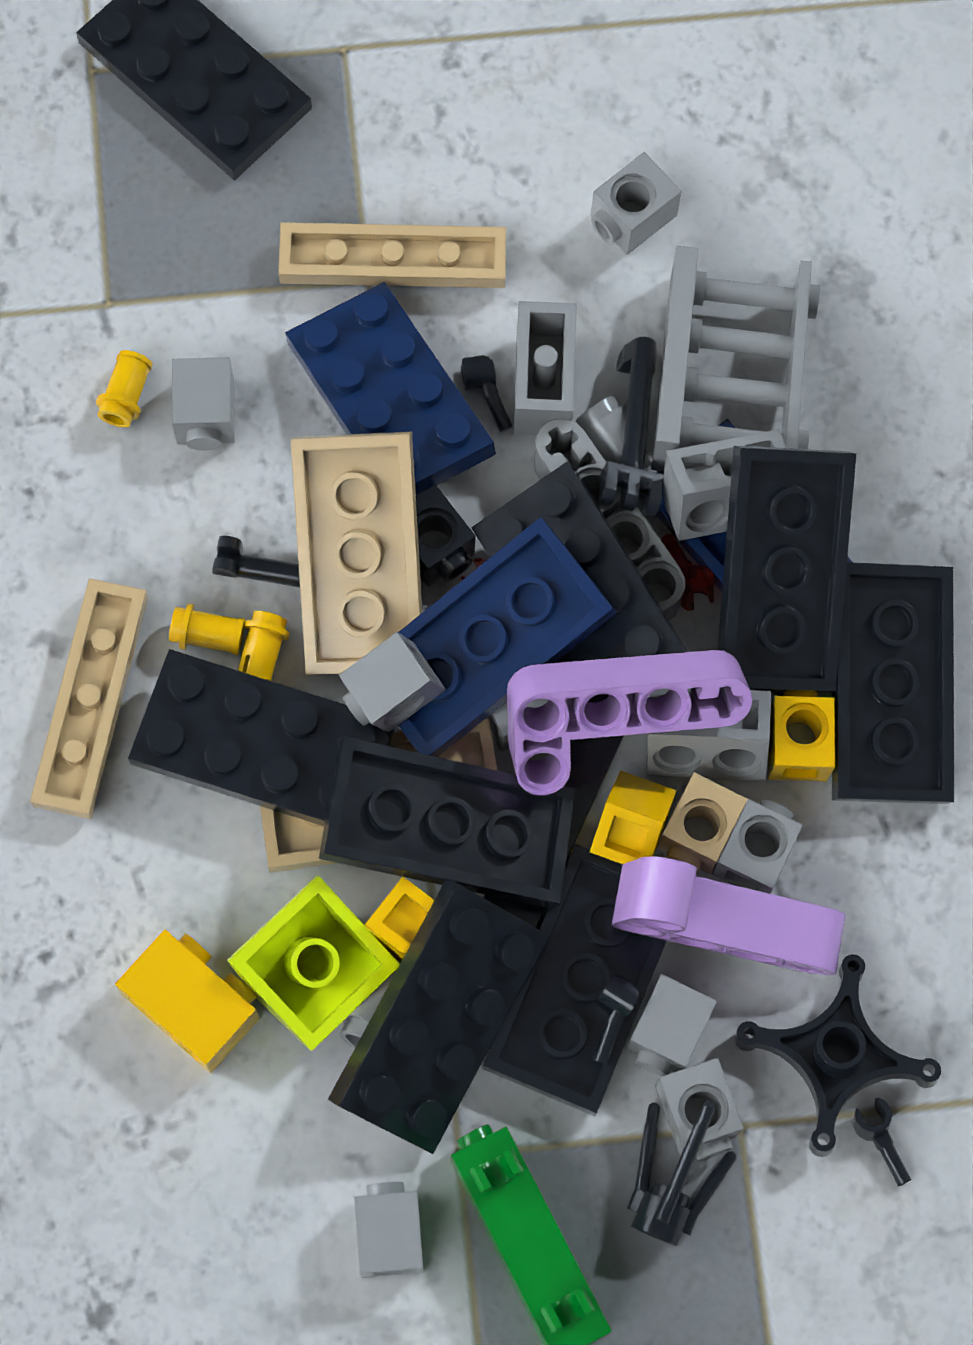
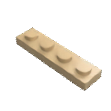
(392, 255)
(89, 699)

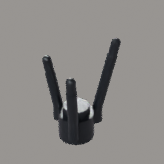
(664, 1209)

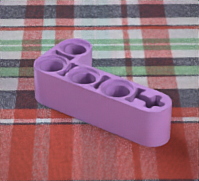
(716, 700)
(673, 904)

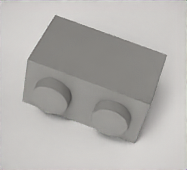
(544, 365)

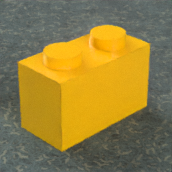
(190, 999)

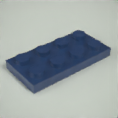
(387, 380)
(506, 615)

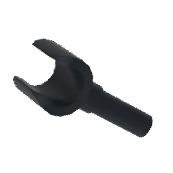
(480, 373)
(621, 998)
(882, 1140)

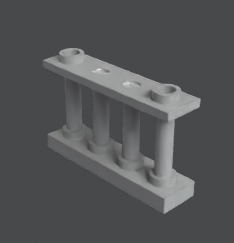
(688, 334)

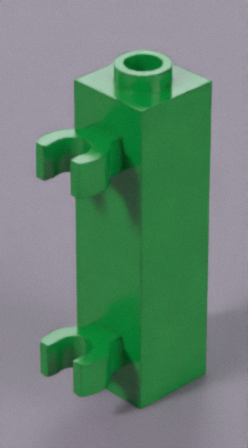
(527, 1239)

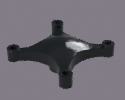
(837, 1054)

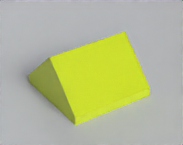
(313, 963)

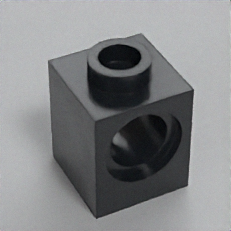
(451, 560)

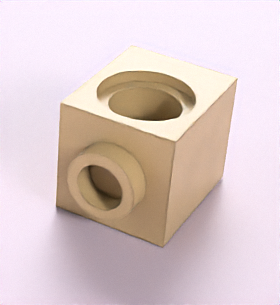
(704, 800)

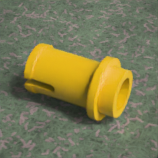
(120, 401)
(206, 630)
(263, 644)

